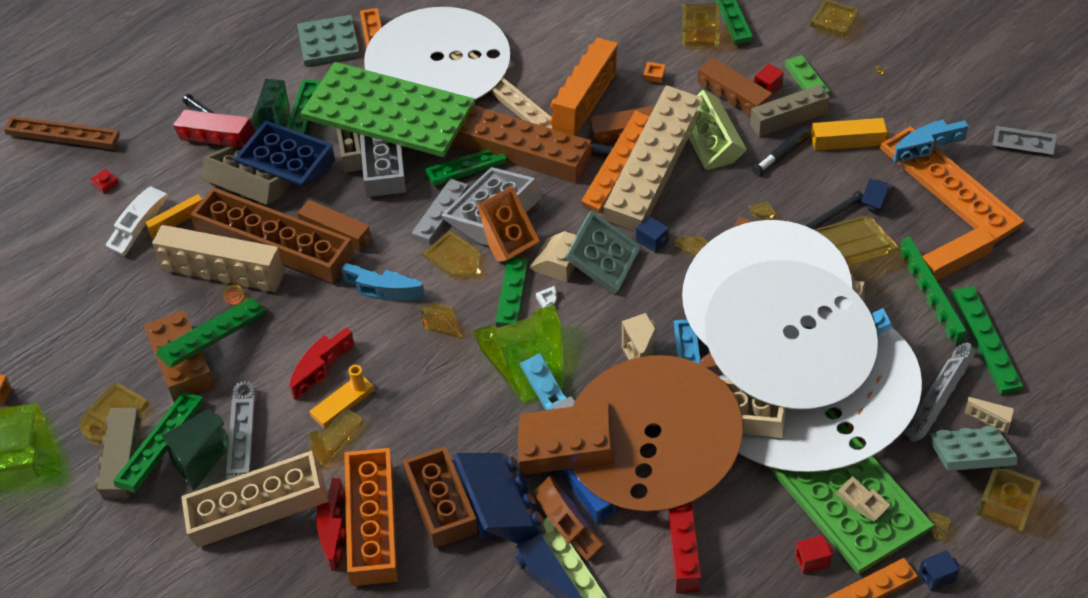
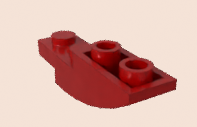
(313, 364)
(330, 524)

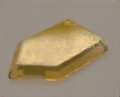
(454, 255)

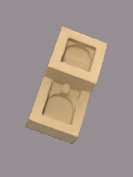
(860, 499)

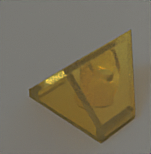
(440, 319)

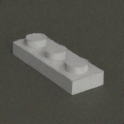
(1024, 140)

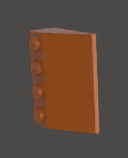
(565, 438)

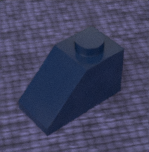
(877, 194)

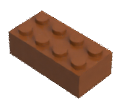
(190, 375)
(440, 497)

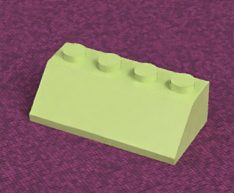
(715, 135)

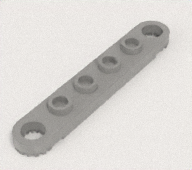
(940, 392)
(241, 431)

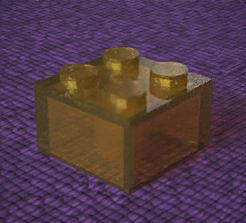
(700, 24)
(1008, 498)

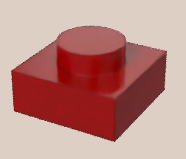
(104, 181)

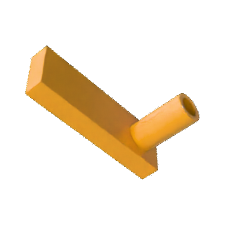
(173, 216)
(344, 397)

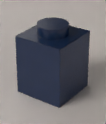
(652, 234)
(939, 570)

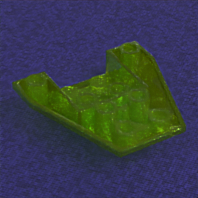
(519, 341)
(27, 441)

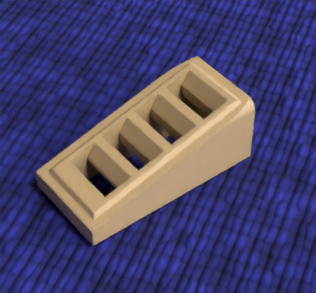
(990, 413)

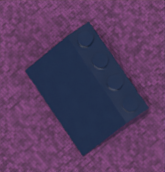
(287, 154)
(500, 495)

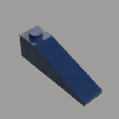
(544, 568)

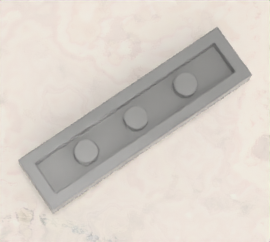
(432, 221)

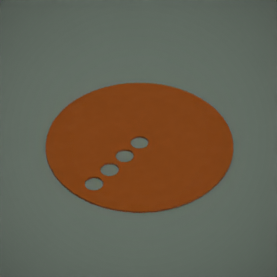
(696, 440)

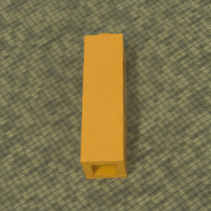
(849, 134)

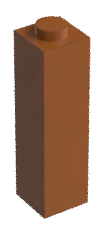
(336, 222)

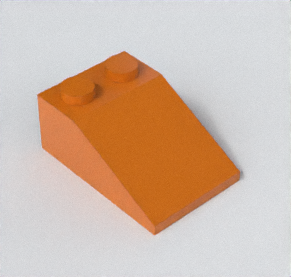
(506, 225)

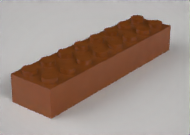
(525, 144)
(299, 242)

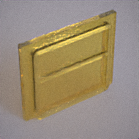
(859, 239)

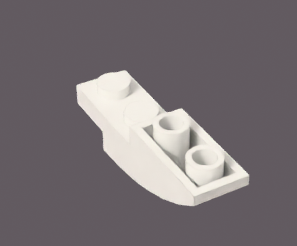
(133, 220)

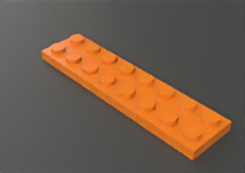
(958, 190)

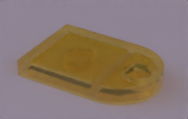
(114, 397)

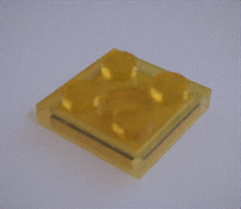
(834, 18)

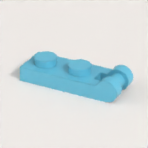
(542, 381)

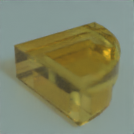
(762, 210)
(941, 525)

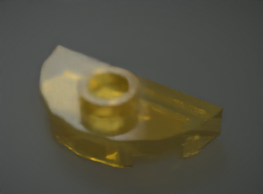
(691, 245)

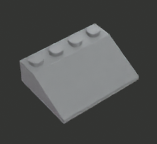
(465, 213)

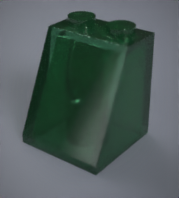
(271, 104)
(197, 446)

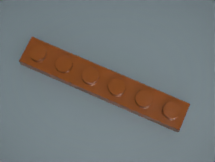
(62, 132)

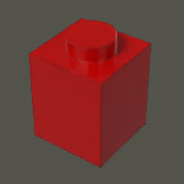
(770, 78)
(813, 554)

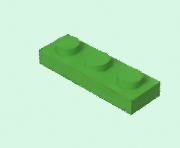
(803, 73)

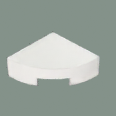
(547, 297)

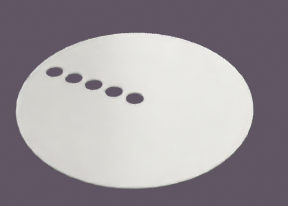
(812, 439)

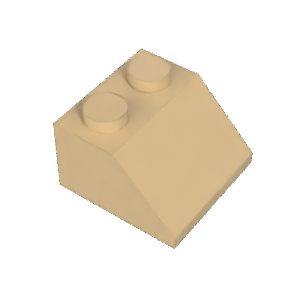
(551, 256)
(638, 336)

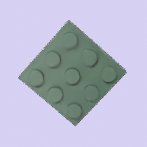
(328, 40)
(602, 252)
(972, 448)

